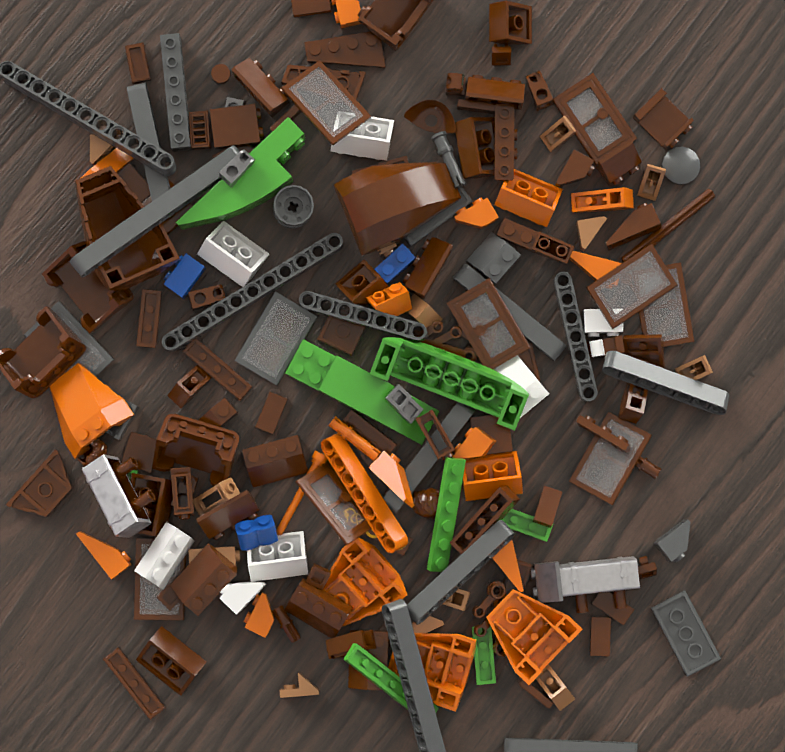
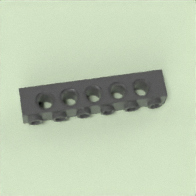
(175, 92)

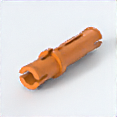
(354, 438)

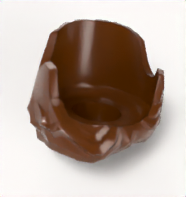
(97, 449)
(426, 503)

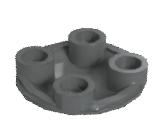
(681, 165)

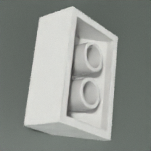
(368, 140)
(233, 253)
(164, 555)
(280, 559)
(239, 594)

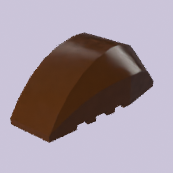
(394, 201)
(105, 204)

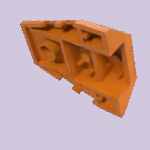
(86, 408)
(364, 580)
(530, 633)
(446, 665)

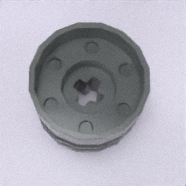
(296, 196)

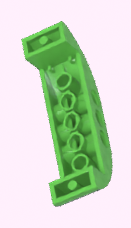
(451, 377)

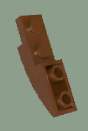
(535, 241)

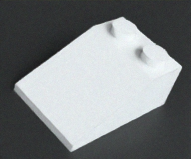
(521, 374)

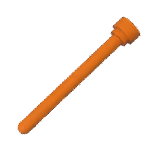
(318, 460)

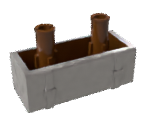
(117, 496)
(597, 577)

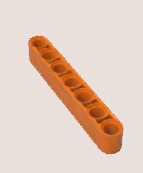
(364, 493)

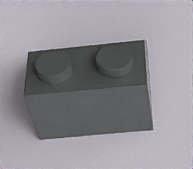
(493, 258)
(674, 542)

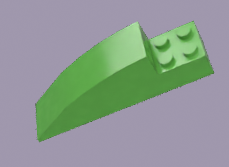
(256, 186)
(353, 388)

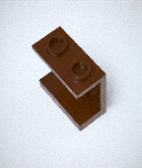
(663, 120)
(236, 125)

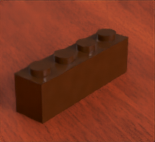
(492, 511)

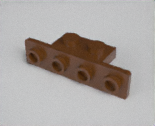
(504, 142)

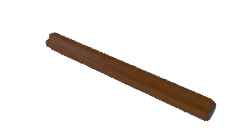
(673, 222)

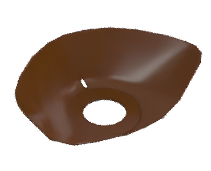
(419, 112)

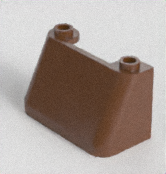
(393, 19)
(87, 292)
(41, 355)
(195, 446)

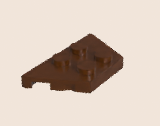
(44, 488)

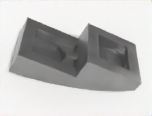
(403, 403)

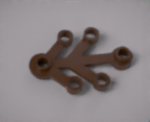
(439, 341)
(496, 599)

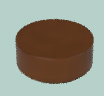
(220, 73)

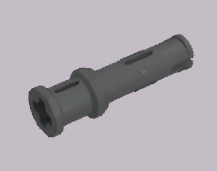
(446, 151)

